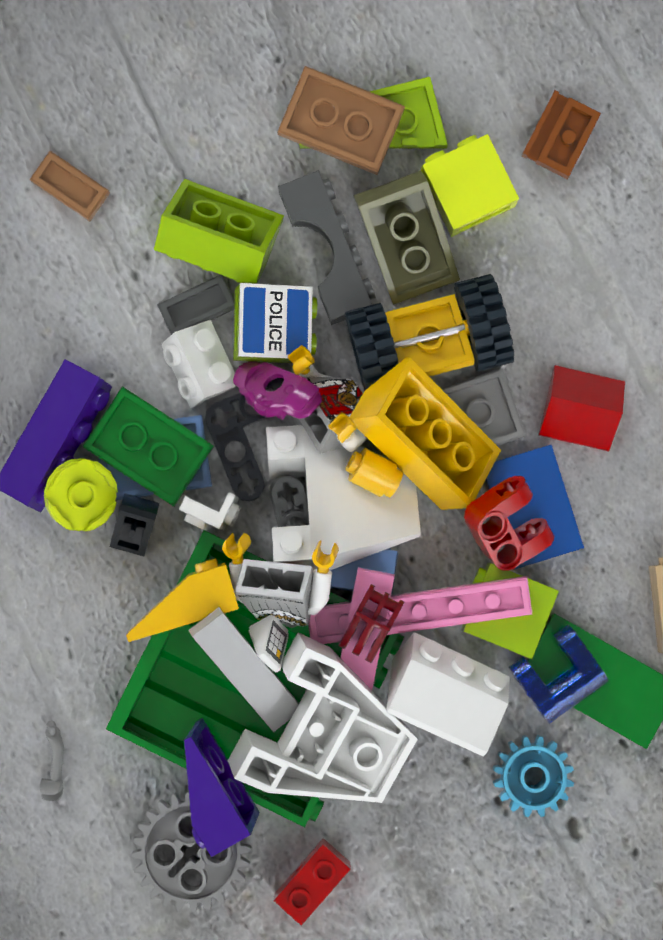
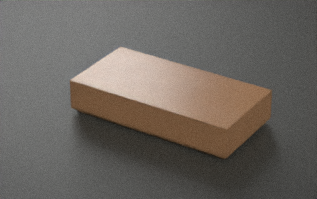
(69, 186)

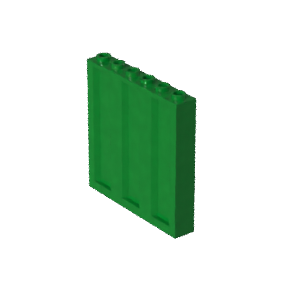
(182, 684)

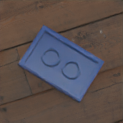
(548, 499)

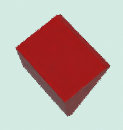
(582, 408)

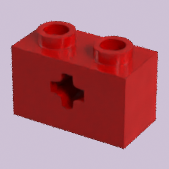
(312, 881)

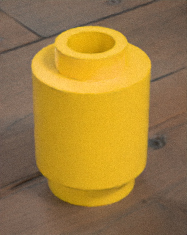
(374, 473)

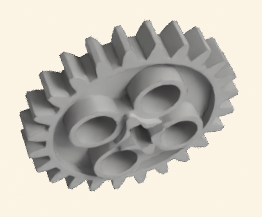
(216, 873)

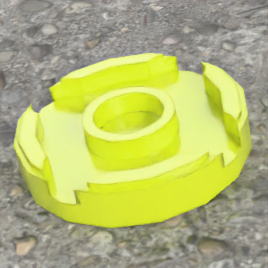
(80, 494)

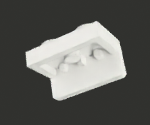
(199, 363)
(203, 516)

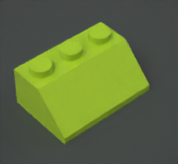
(218, 232)

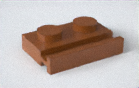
(561, 134)

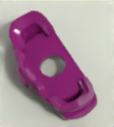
(295, 396)

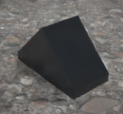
(134, 524)

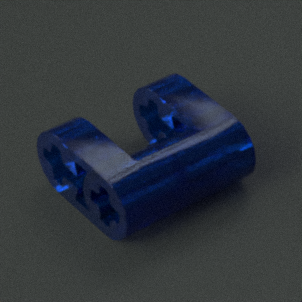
(569, 687)

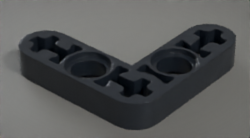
(235, 432)

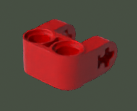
(519, 543)

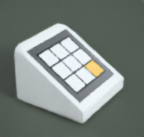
(270, 641)

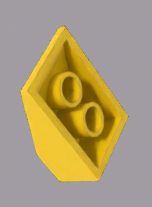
(189, 601)

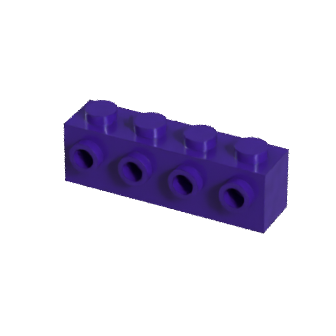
(53, 433)

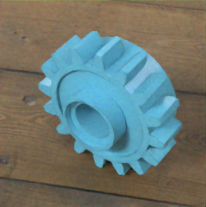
(544, 793)

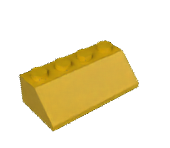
(426, 435)

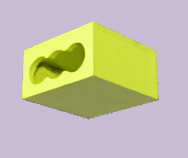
(469, 184)

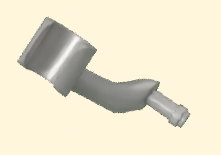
(53, 788)

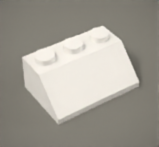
(447, 693)

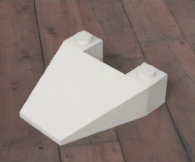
(336, 507)
(336, 739)

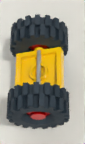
(435, 333)

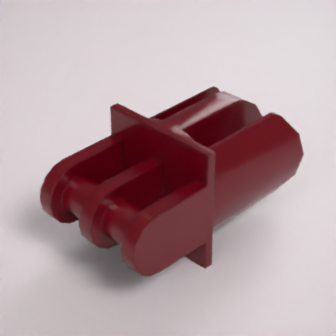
(373, 620)

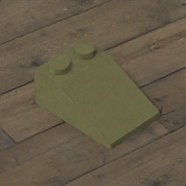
(407, 237)

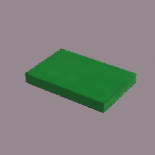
(148, 446)

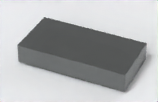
(197, 304)

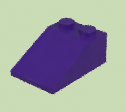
(218, 803)

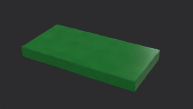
(627, 703)

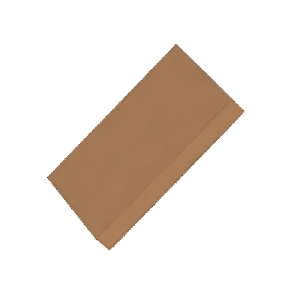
(341, 120)

